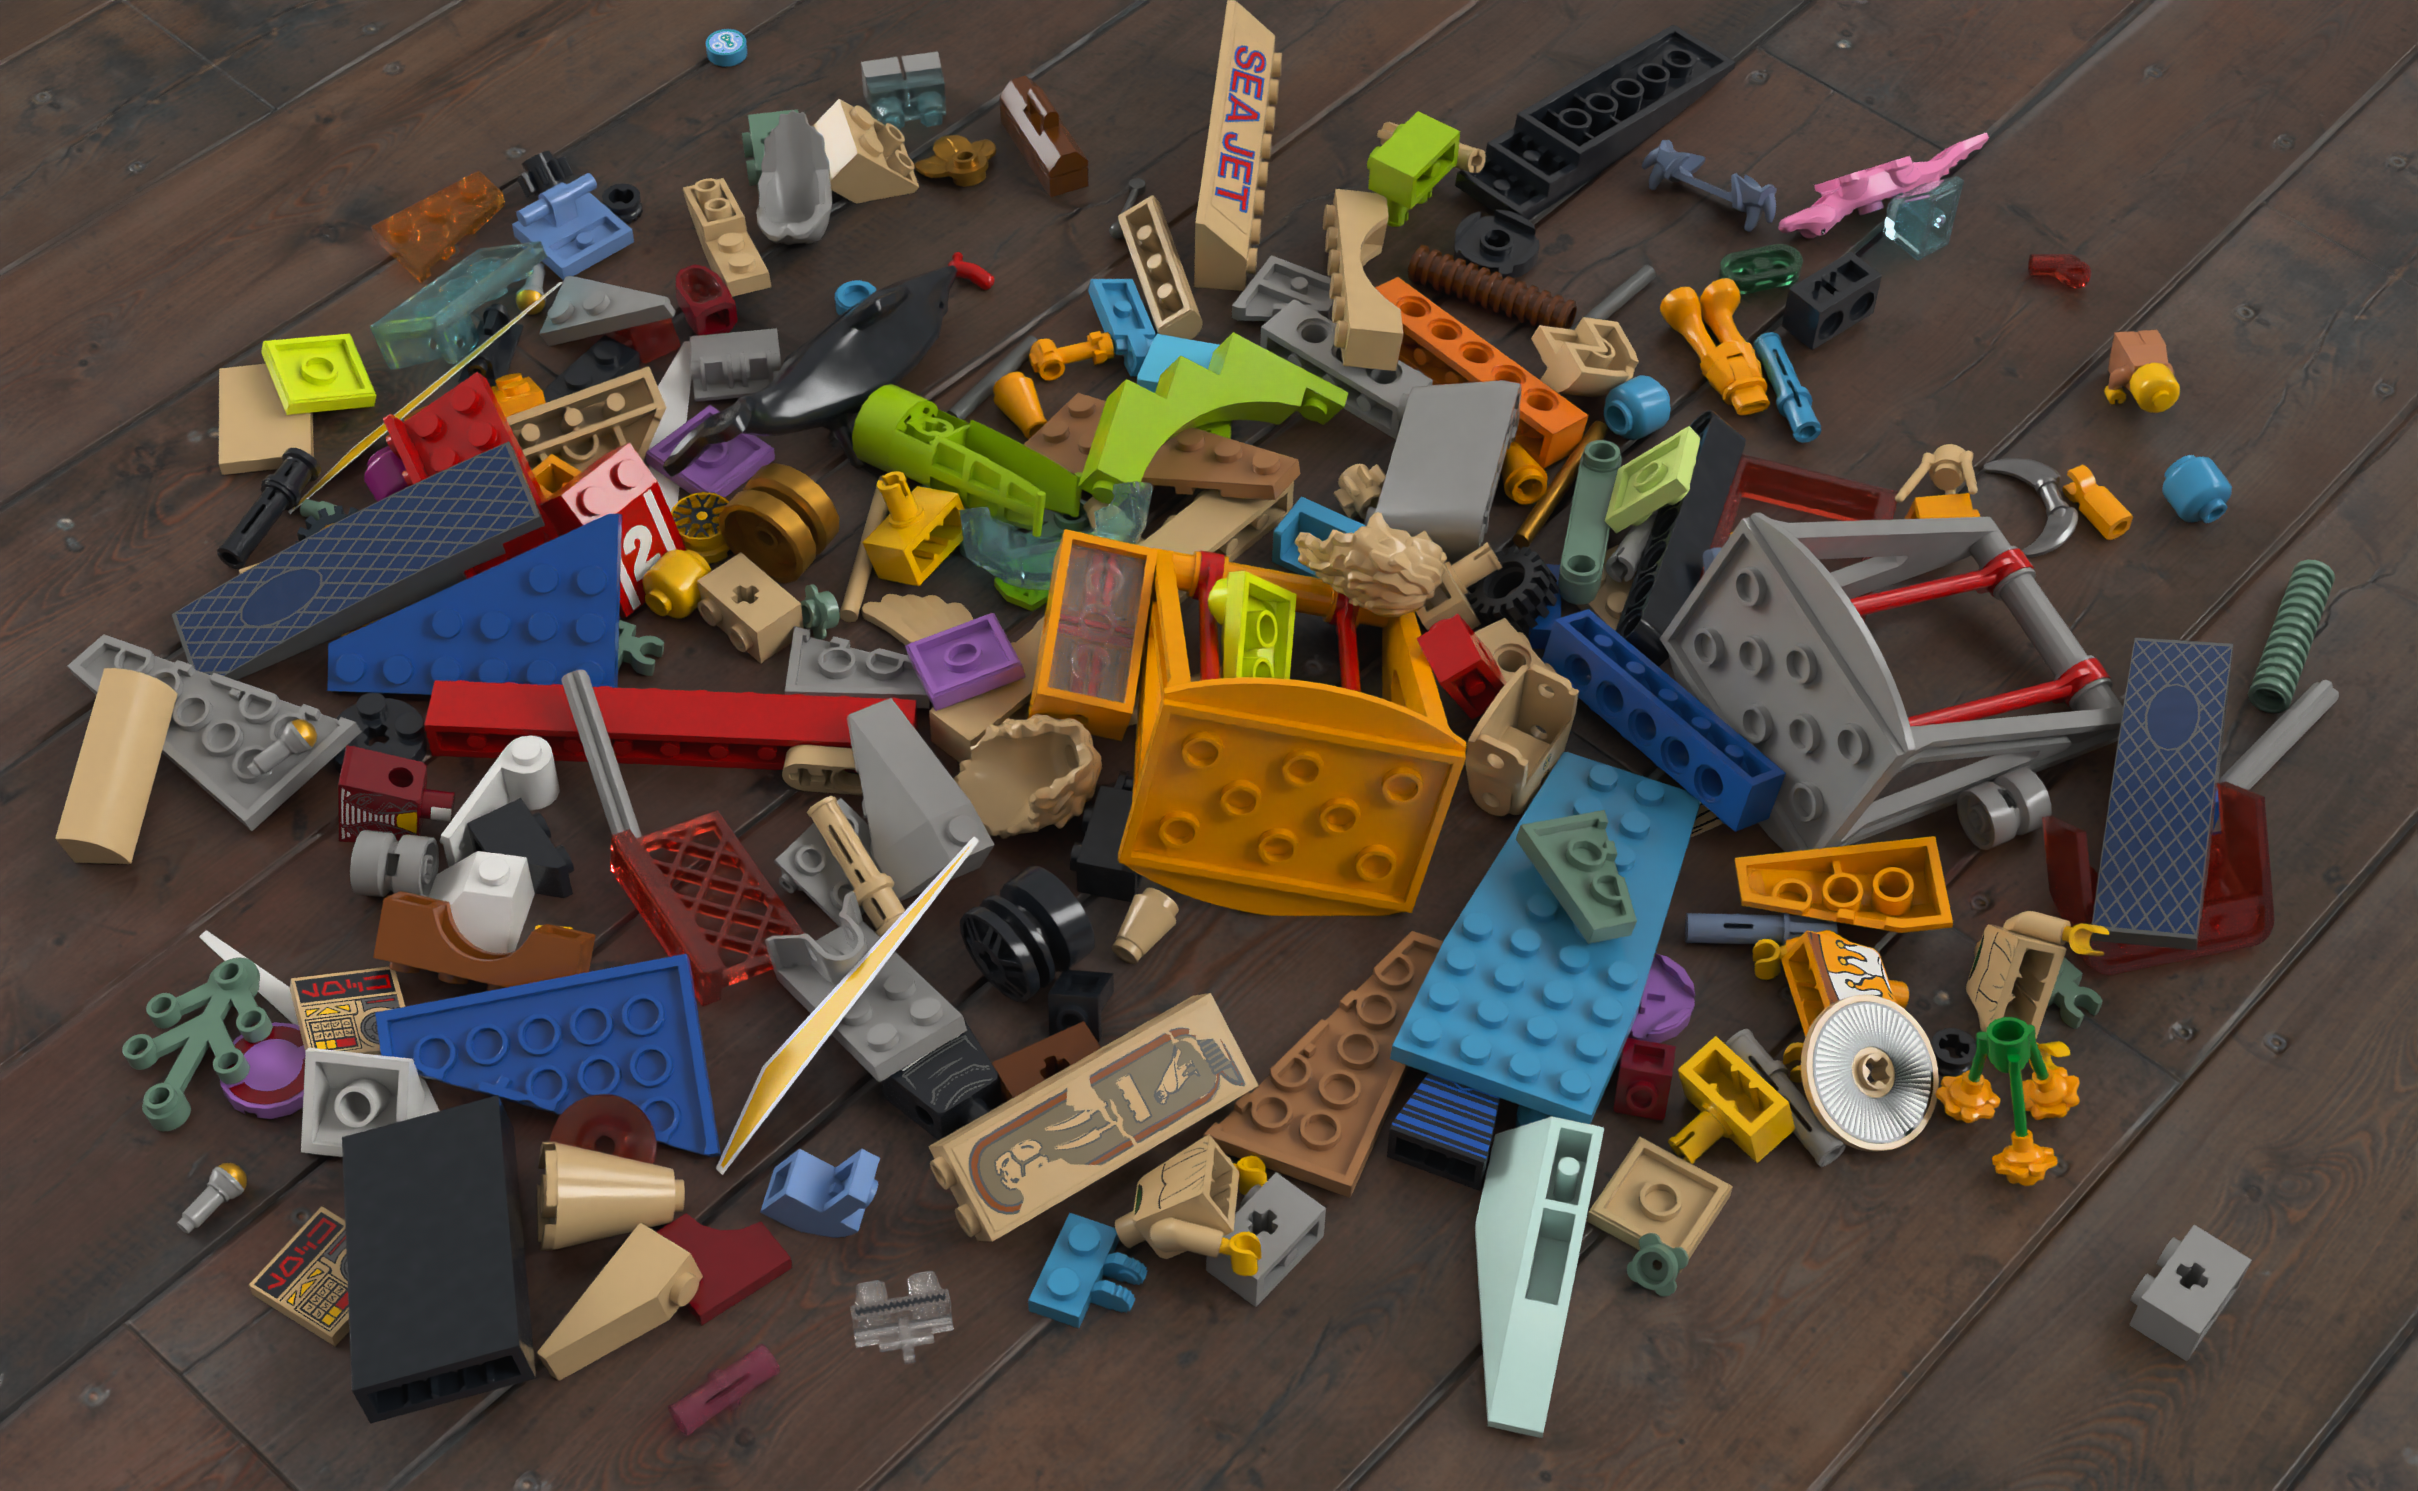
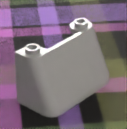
(1449, 461)

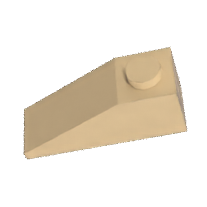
(627, 1299)

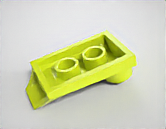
(1255, 626)

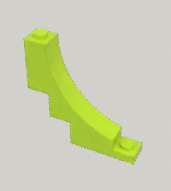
(1238, 385)

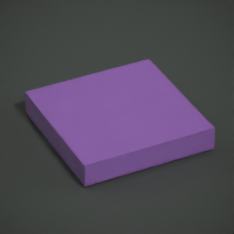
(720, 467)
(965, 661)

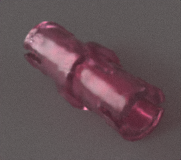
(753, 1368)

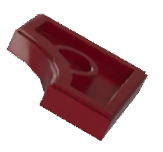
(730, 1262)

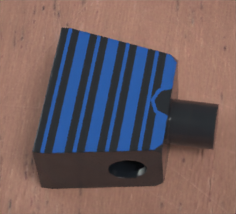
(1446, 1131)

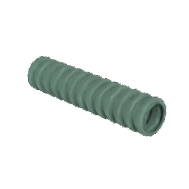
(2291, 636)

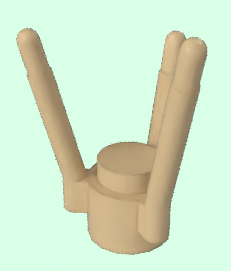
(1947, 469)

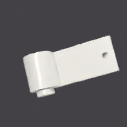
(520, 771)

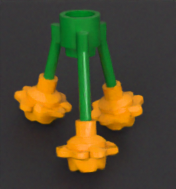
(2048, 1095)

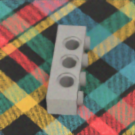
(1308, 341)

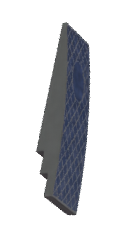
(361, 567)
(2163, 794)

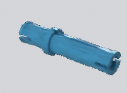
(1792, 399)

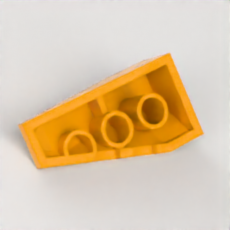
(1865, 885)

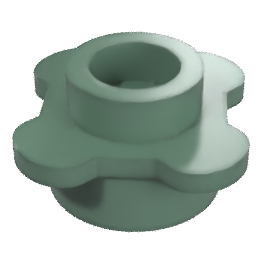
(819, 611)
(1642, 1268)

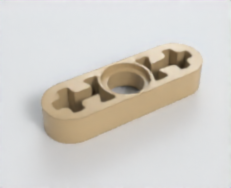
(821, 770)

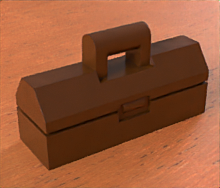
(1042, 137)

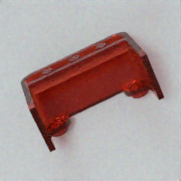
(2236, 897)

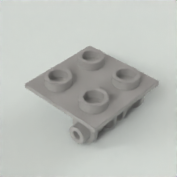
(734, 363)
(814, 869)

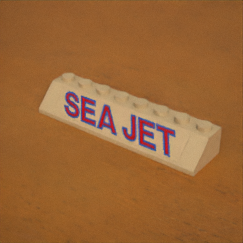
(1235, 153)

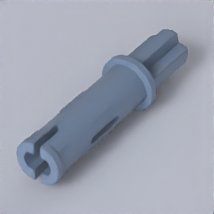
(1750, 928)

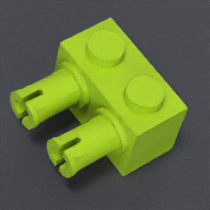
(1412, 164)

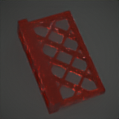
(668, 911)

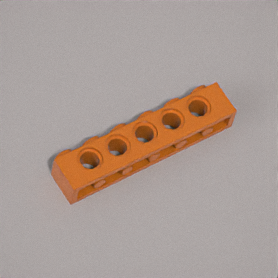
(1455, 354)

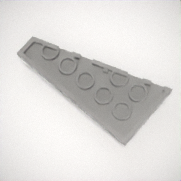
(222, 727)

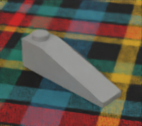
(911, 802)

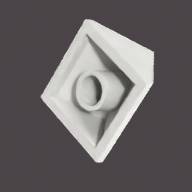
(355, 1094)

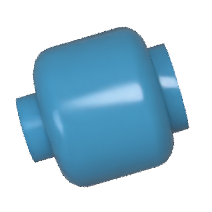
(1637, 407)
(2196, 489)

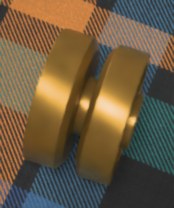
(779, 521)

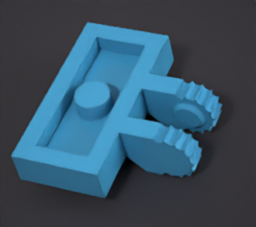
(1076, 1269)

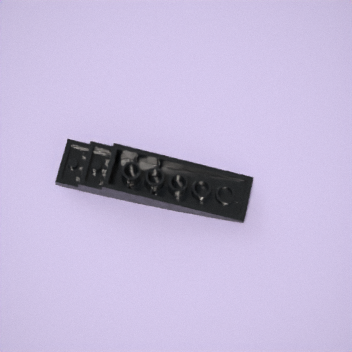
(1593, 122)

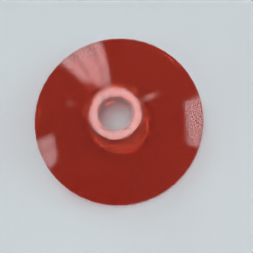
(611, 1117)

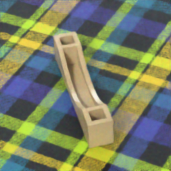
(1366, 322)

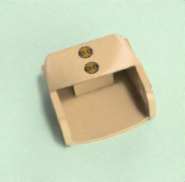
(1508, 752)

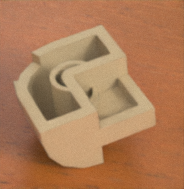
(1587, 358)

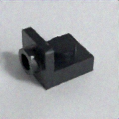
(1079, 998)

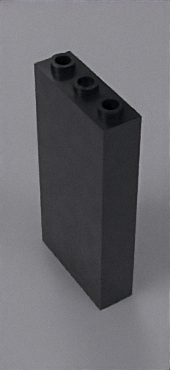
(435, 1260)

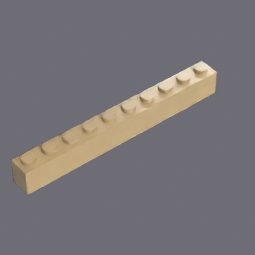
(1207, 524)

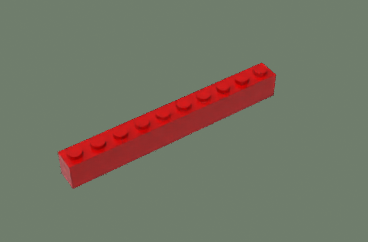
(643, 723)

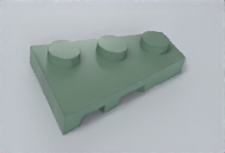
(1581, 873)

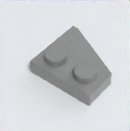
(1277, 286)

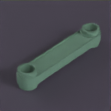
(1587, 531)

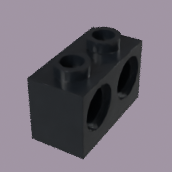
(1831, 300)

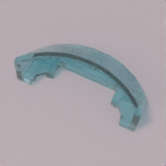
(1028, 559)

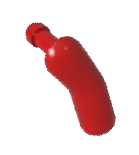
(972, 272)

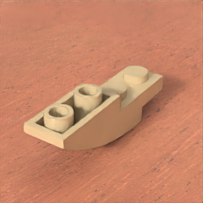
(725, 237)

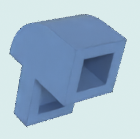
(819, 1196)

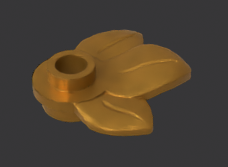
(958, 159)

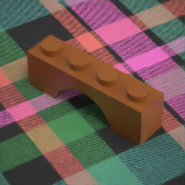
(422, 935)

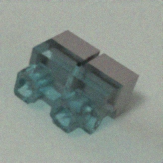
(905, 98)

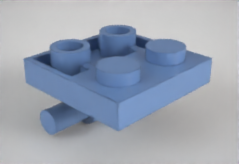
(572, 227)

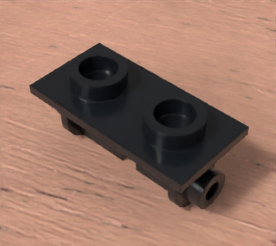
(497, 357)

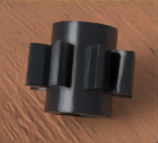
(543, 173)

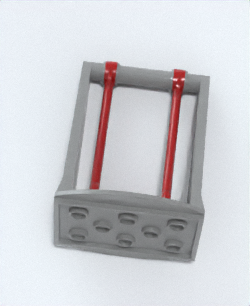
(1800, 677)

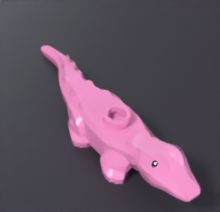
(1870, 186)

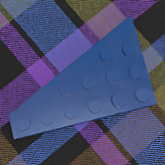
(508, 624)
(572, 1038)

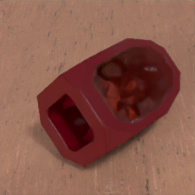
(705, 301)

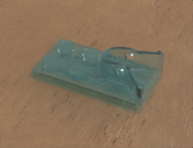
(446, 303)

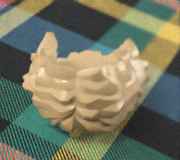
(1376, 566)
(1030, 774)

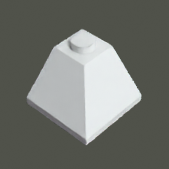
(487, 898)

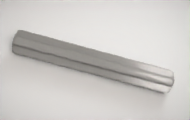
(2281, 735)
(599, 753)

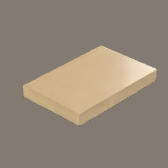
(254, 422)

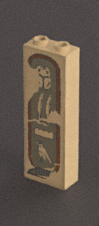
(1091, 1118)

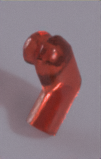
(2063, 267)

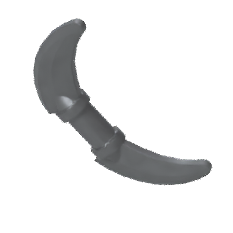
(2045, 480)

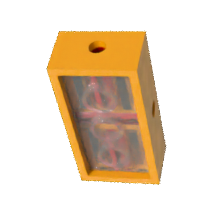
(1094, 633)

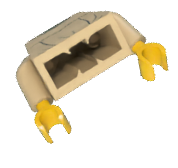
(2019, 968)
(1193, 1205)

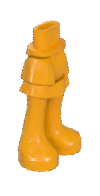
(1732, 364)

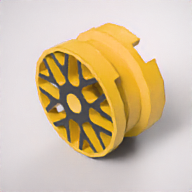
(699, 524)

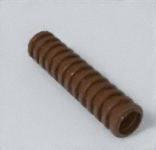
(1490, 289)

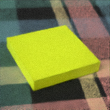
(318, 374)

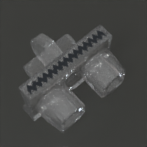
(901, 1320)

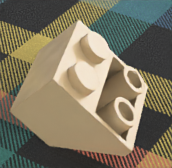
(865, 155)

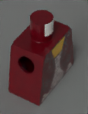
(387, 795)

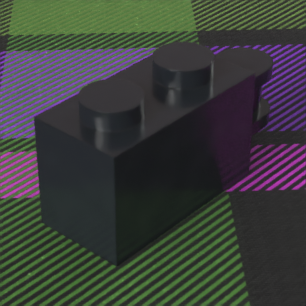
(1097, 855)

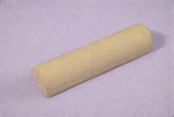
(1160, 270)

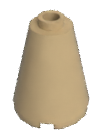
(600, 1195)

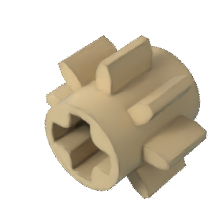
(1359, 489)

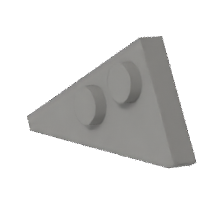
(595, 308)

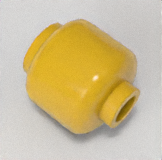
(673, 585)

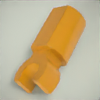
(2097, 503)

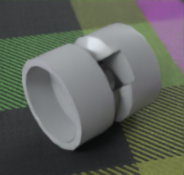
(2003, 808)
(389, 865)

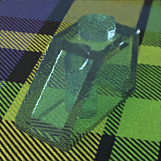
(1924, 216)

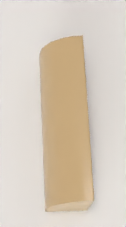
(116, 767)

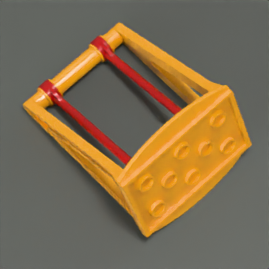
(1285, 786)

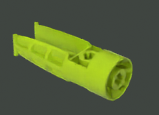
(970, 459)

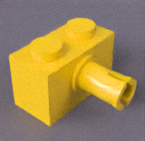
(916, 533)
(1732, 1105)

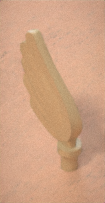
(914, 617)

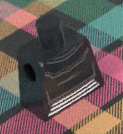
(946, 1086)

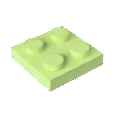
(1653, 480)

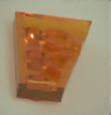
(435, 224)

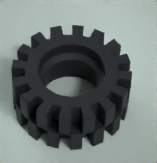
(1527, 602)

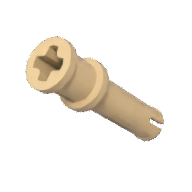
(871, 888)

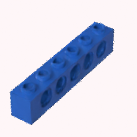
(1664, 720)

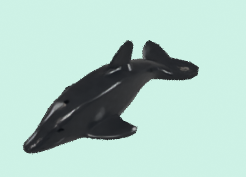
(835, 370)

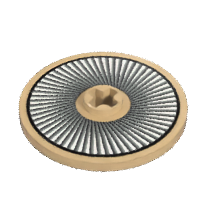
(1835, 1073)

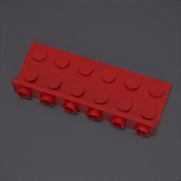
(454, 430)

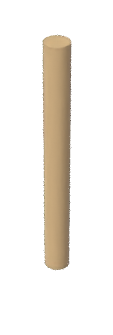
(862, 565)

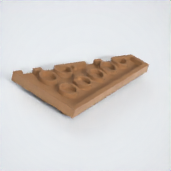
(1185, 461)
(1336, 1083)

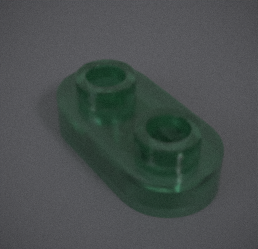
(1762, 267)

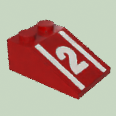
(623, 486)

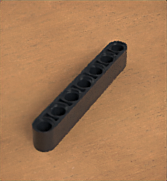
(1678, 539)

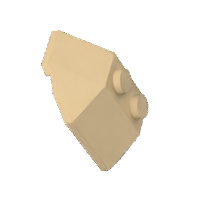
(592, 421)

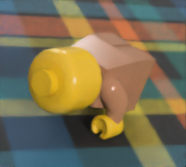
(2142, 367)

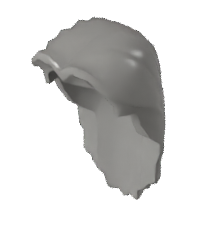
(794, 183)

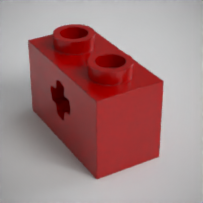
(1462, 664)

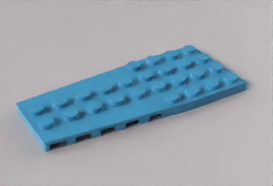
(1516, 987)

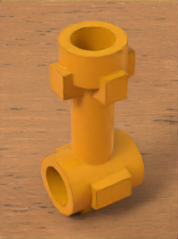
(1051, 360)

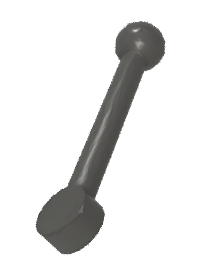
(1136, 187)

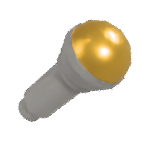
(532, 291)
(296, 738)
(224, 1184)

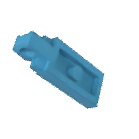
(1124, 318)

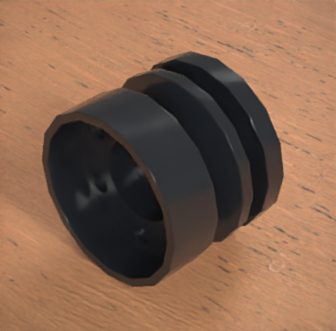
(1027, 933)

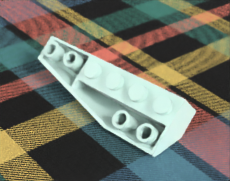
(1528, 1260)

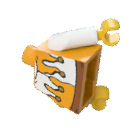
(1823, 971)

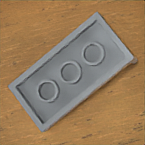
(896, 1014)

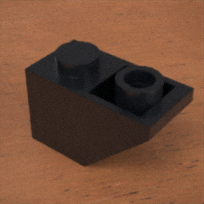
(520, 833)

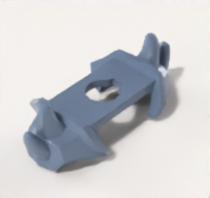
(1745, 194)

